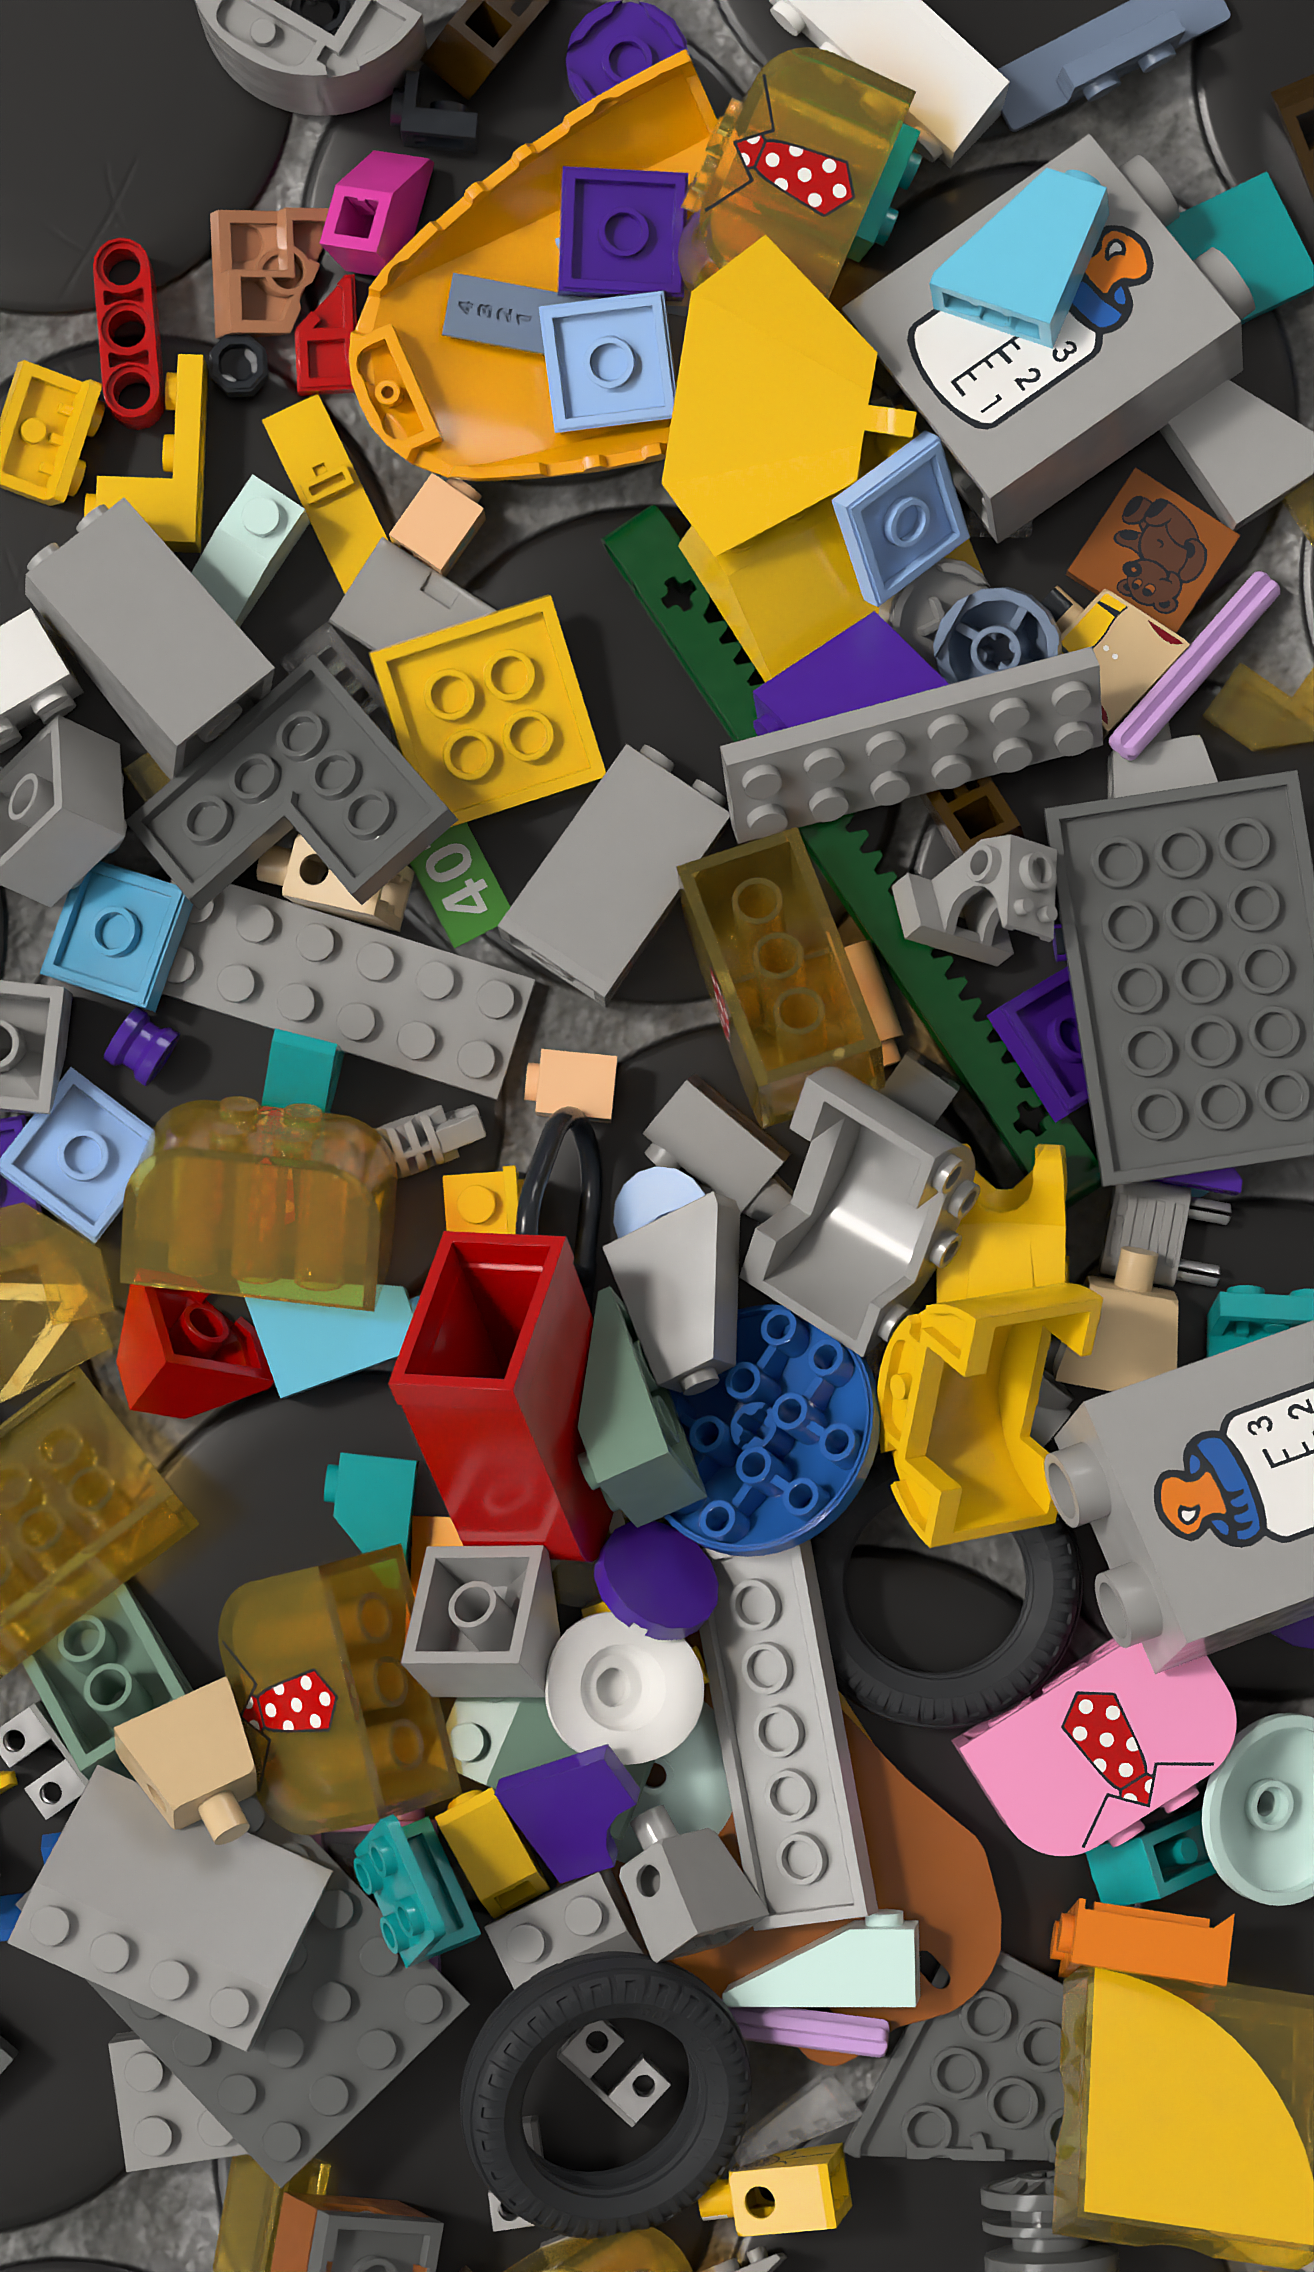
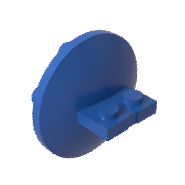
(778, 1437)

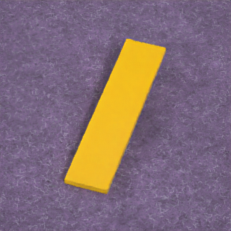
(326, 486)

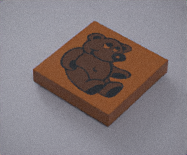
(1153, 551)

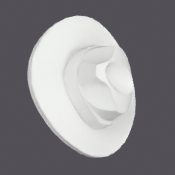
(622, 1689)

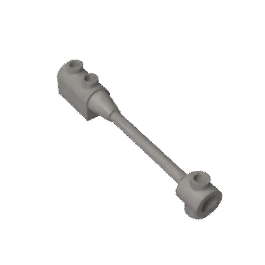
(741, 1162)

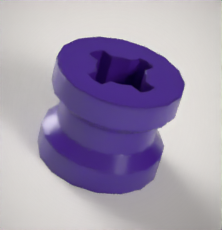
(141, 1046)

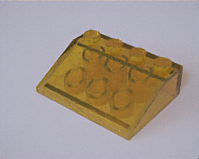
(75, 1513)

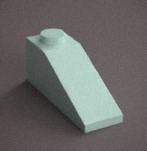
(249, 547)
(853, 1966)

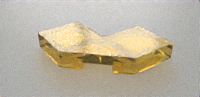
(1261, 713)
(69, 1265)

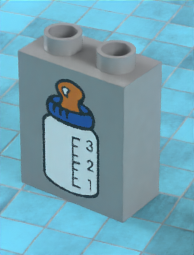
(1131, 355)
(1199, 1498)

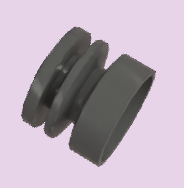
(1028, 2222)

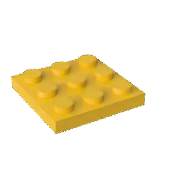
(490, 710)

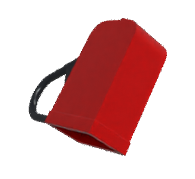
(522, 1315)

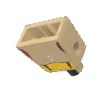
(1126, 642)

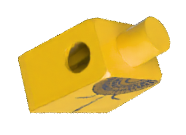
(807, 2190)

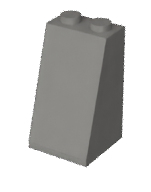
(148, 634)
(615, 873)

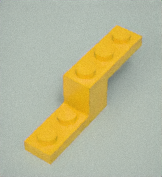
(175, 504)

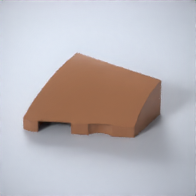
(263, 267)

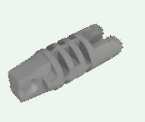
(431, 1137)

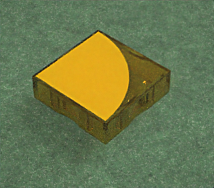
(1187, 2117)

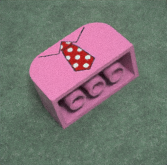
(1101, 1748)

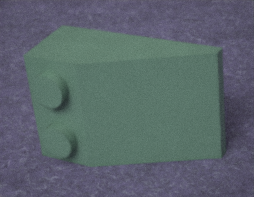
(631, 1425)
(103, 1675)
(513, 1735)

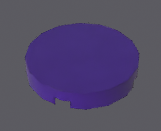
(618, 44)
(656, 1580)

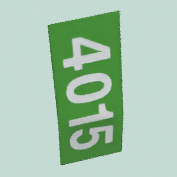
(460, 885)

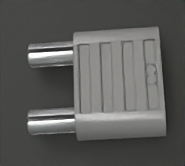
(1155, 1219)

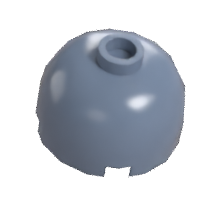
(994, 633)

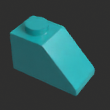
(302, 1071)
(373, 1499)
(1153, 1862)

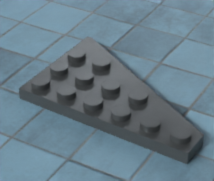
(974, 2078)

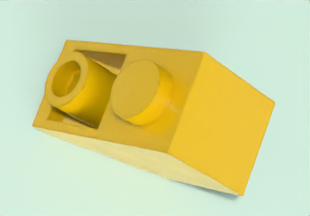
(491, 1851)

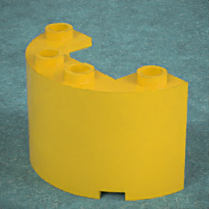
(962, 1407)

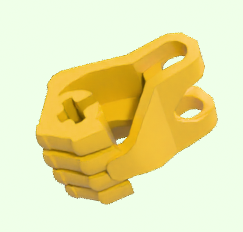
(1013, 1234)

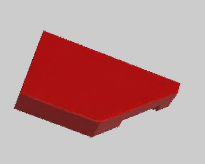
(324, 343)

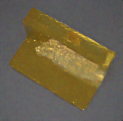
(254, 2210)

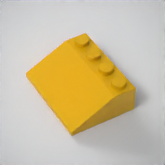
(795, 580)

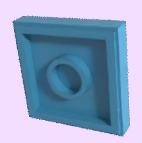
(118, 935)

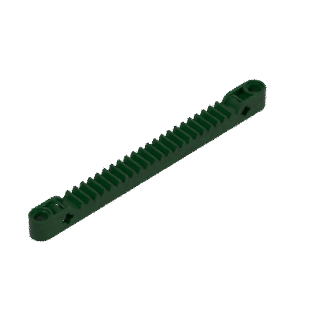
(651, 563)

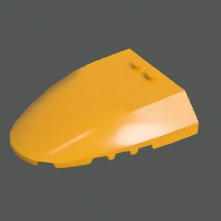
(487, 407)

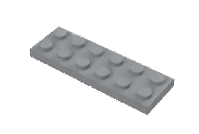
(913, 745)
(352, 988)
(785, 1740)

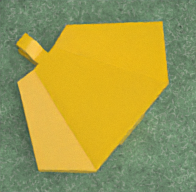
(767, 400)

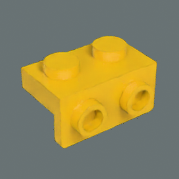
(45, 432)

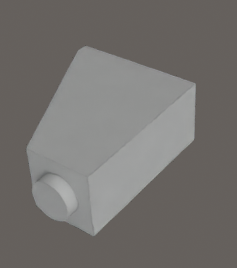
(1241, 452)
(683, 1291)

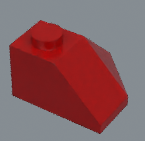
(185, 1354)

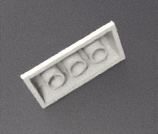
(913, 46)

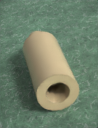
(877, 998)

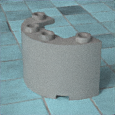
(307, 68)
(866, 1213)

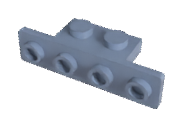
(1102, 51)

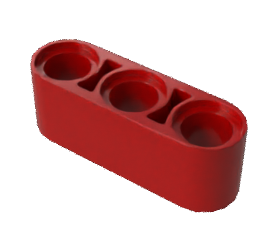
(121, 305)

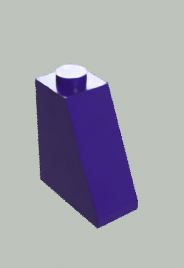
(845, 674)

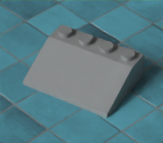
(170, 1911)

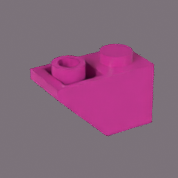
(375, 210)

